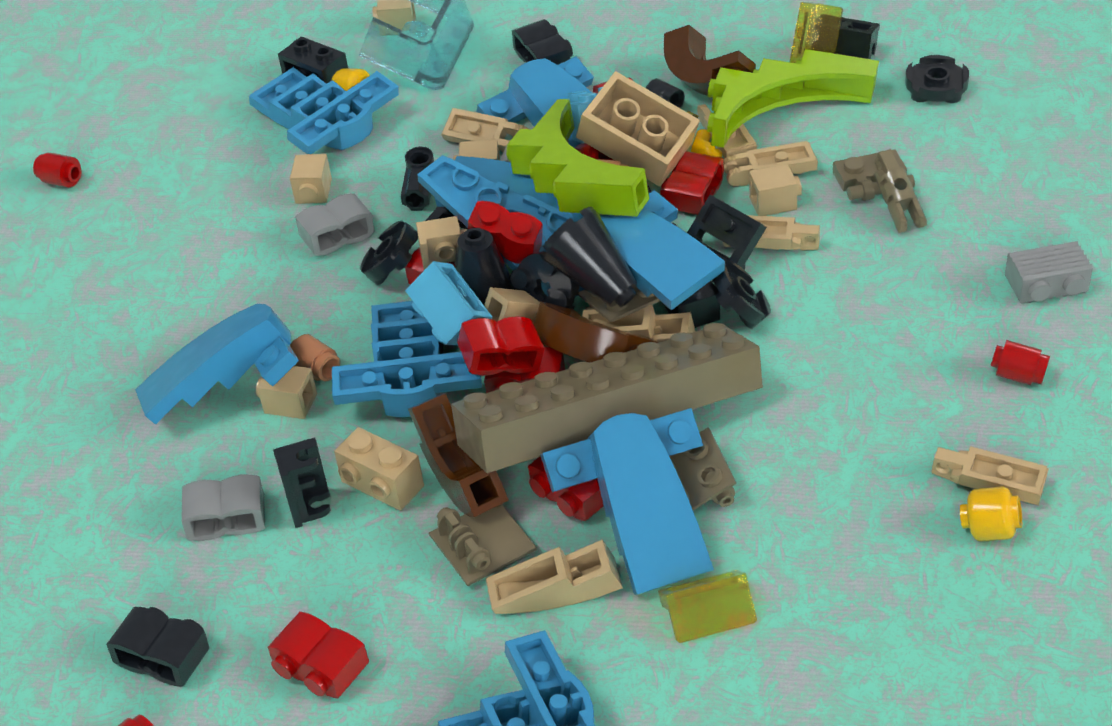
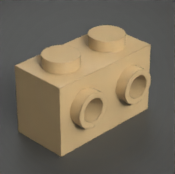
(379, 468)

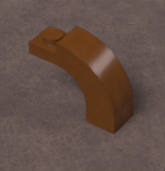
(687, 59)
(581, 337)
(460, 477)

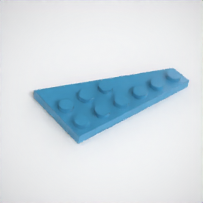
(461, 188)

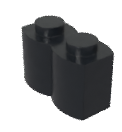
(541, 41)
(158, 645)

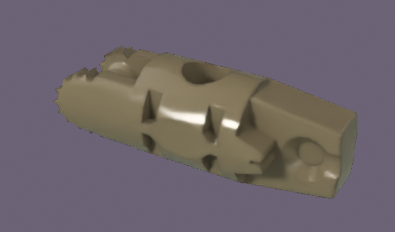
(897, 191)

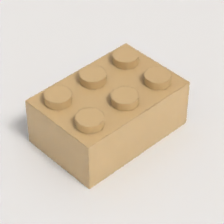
(637, 128)

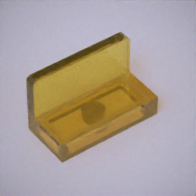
(816, 29)
(709, 605)

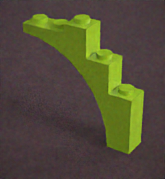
(777, 83)
(570, 175)

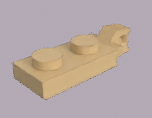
(787, 234)
(990, 469)

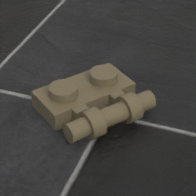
(858, 176)

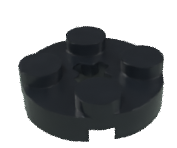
(936, 79)
(391, 253)
(533, 271)
(738, 294)

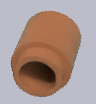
(316, 356)

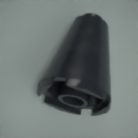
(591, 259)
(481, 263)

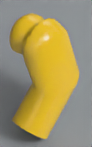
(703, 145)

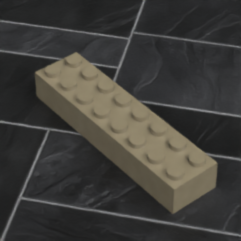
(571, 404)

